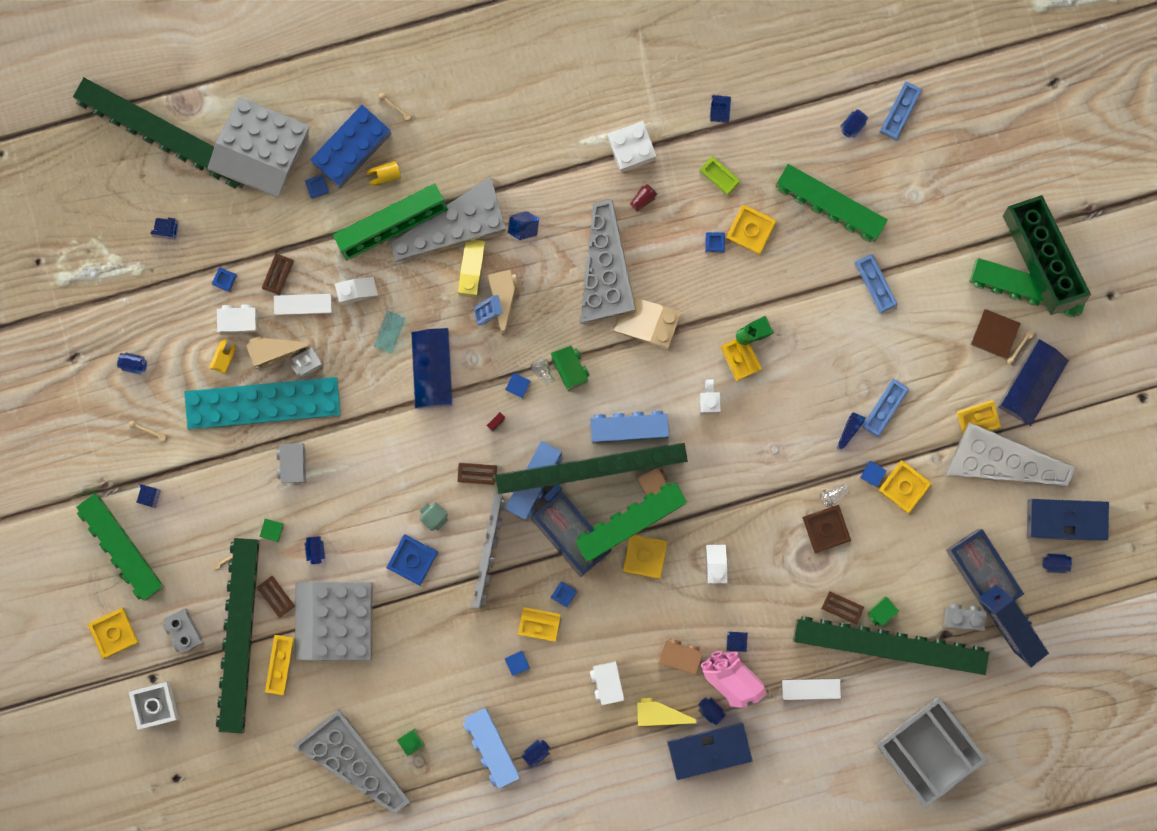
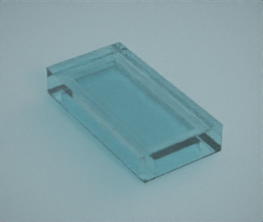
(389, 332)

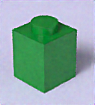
(882, 612)
(410, 742)

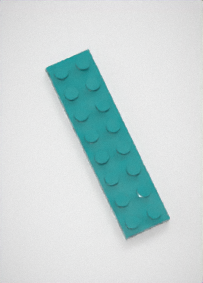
(262, 403)

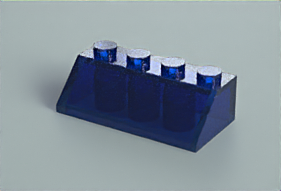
(432, 368)
(1033, 382)

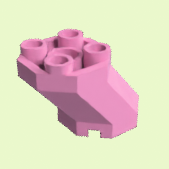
(733, 679)

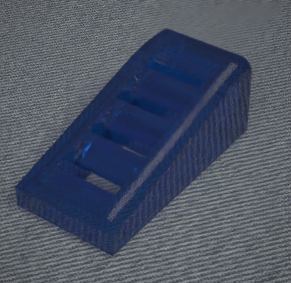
(852, 426)

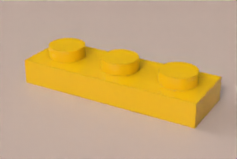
(279, 665)

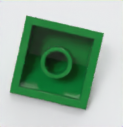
(569, 367)

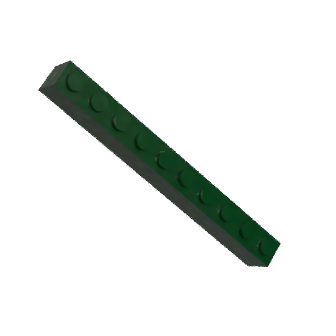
(149, 126)
(590, 468)
(238, 635)
(890, 646)

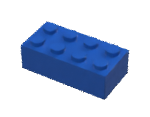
(351, 146)

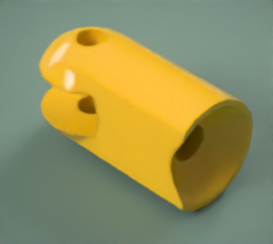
(385, 173)
(221, 358)

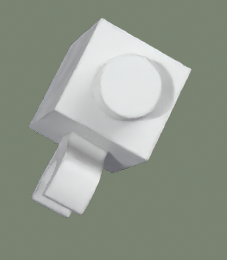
(306, 362)
(709, 400)

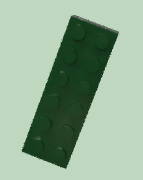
(1046, 255)

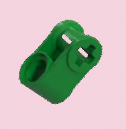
(754, 331)

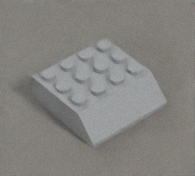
(258, 147)
(333, 620)
(931, 752)

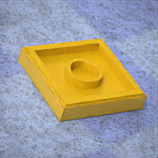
(751, 229)
(904, 487)
(645, 556)
(113, 633)

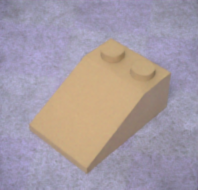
(504, 286)
(649, 323)
(270, 351)

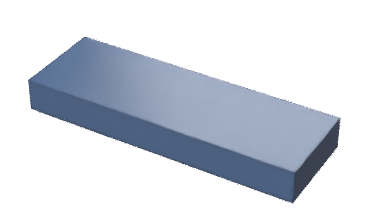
(900, 110)
(876, 283)
(488, 310)
(885, 408)

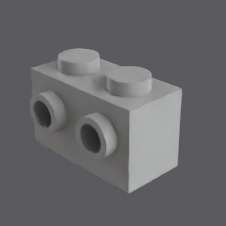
(292, 463)
(964, 619)
(182, 631)

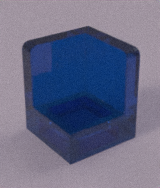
(720, 108)
(523, 225)
(165, 228)
(148, 496)
(736, 641)

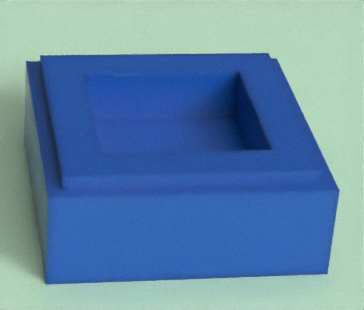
(317, 186)
(715, 242)
(224, 279)
(518, 385)
(873, 474)
(553, 492)
(564, 594)
(517, 663)

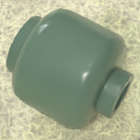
(433, 516)

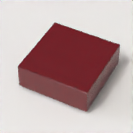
(496, 421)

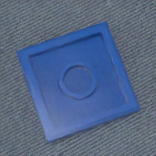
(412, 560)

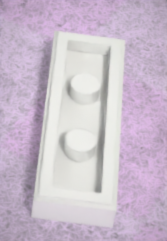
(303, 304)
(811, 689)

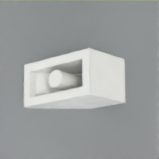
(356, 290)
(716, 564)

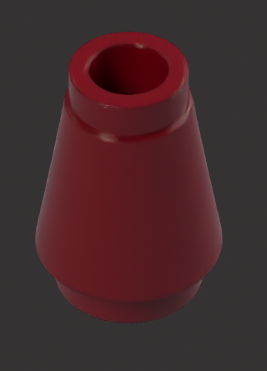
(643, 197)

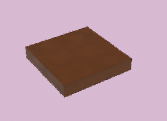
(995, 334)
(826, 528)

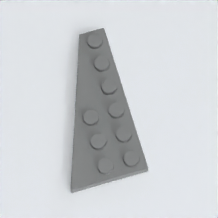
(999, 458)
(487, 559)
(345, 754)

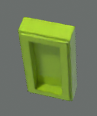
(719, 175)

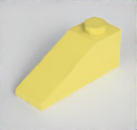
(471, 268)
(655, 713)

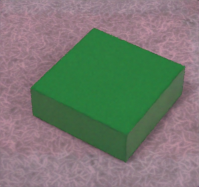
(271, 530)

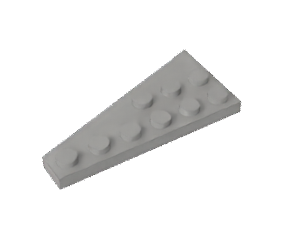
(467, 219)
(606, 274)

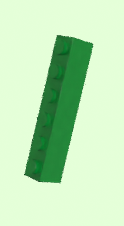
(831, 203)
(390, 222)
(1011, 282)
(631, 522)
(120, 547)

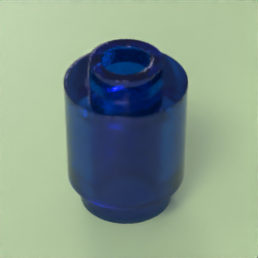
(854, 123)
(132, 363)
(314, 550)
(1057, 563)
(711, 710)
(536, 753)

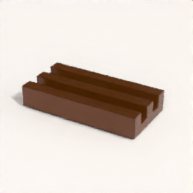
(283, 259)
(478, 481)
(282, 592)
(827, 601)

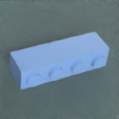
(491, 747)

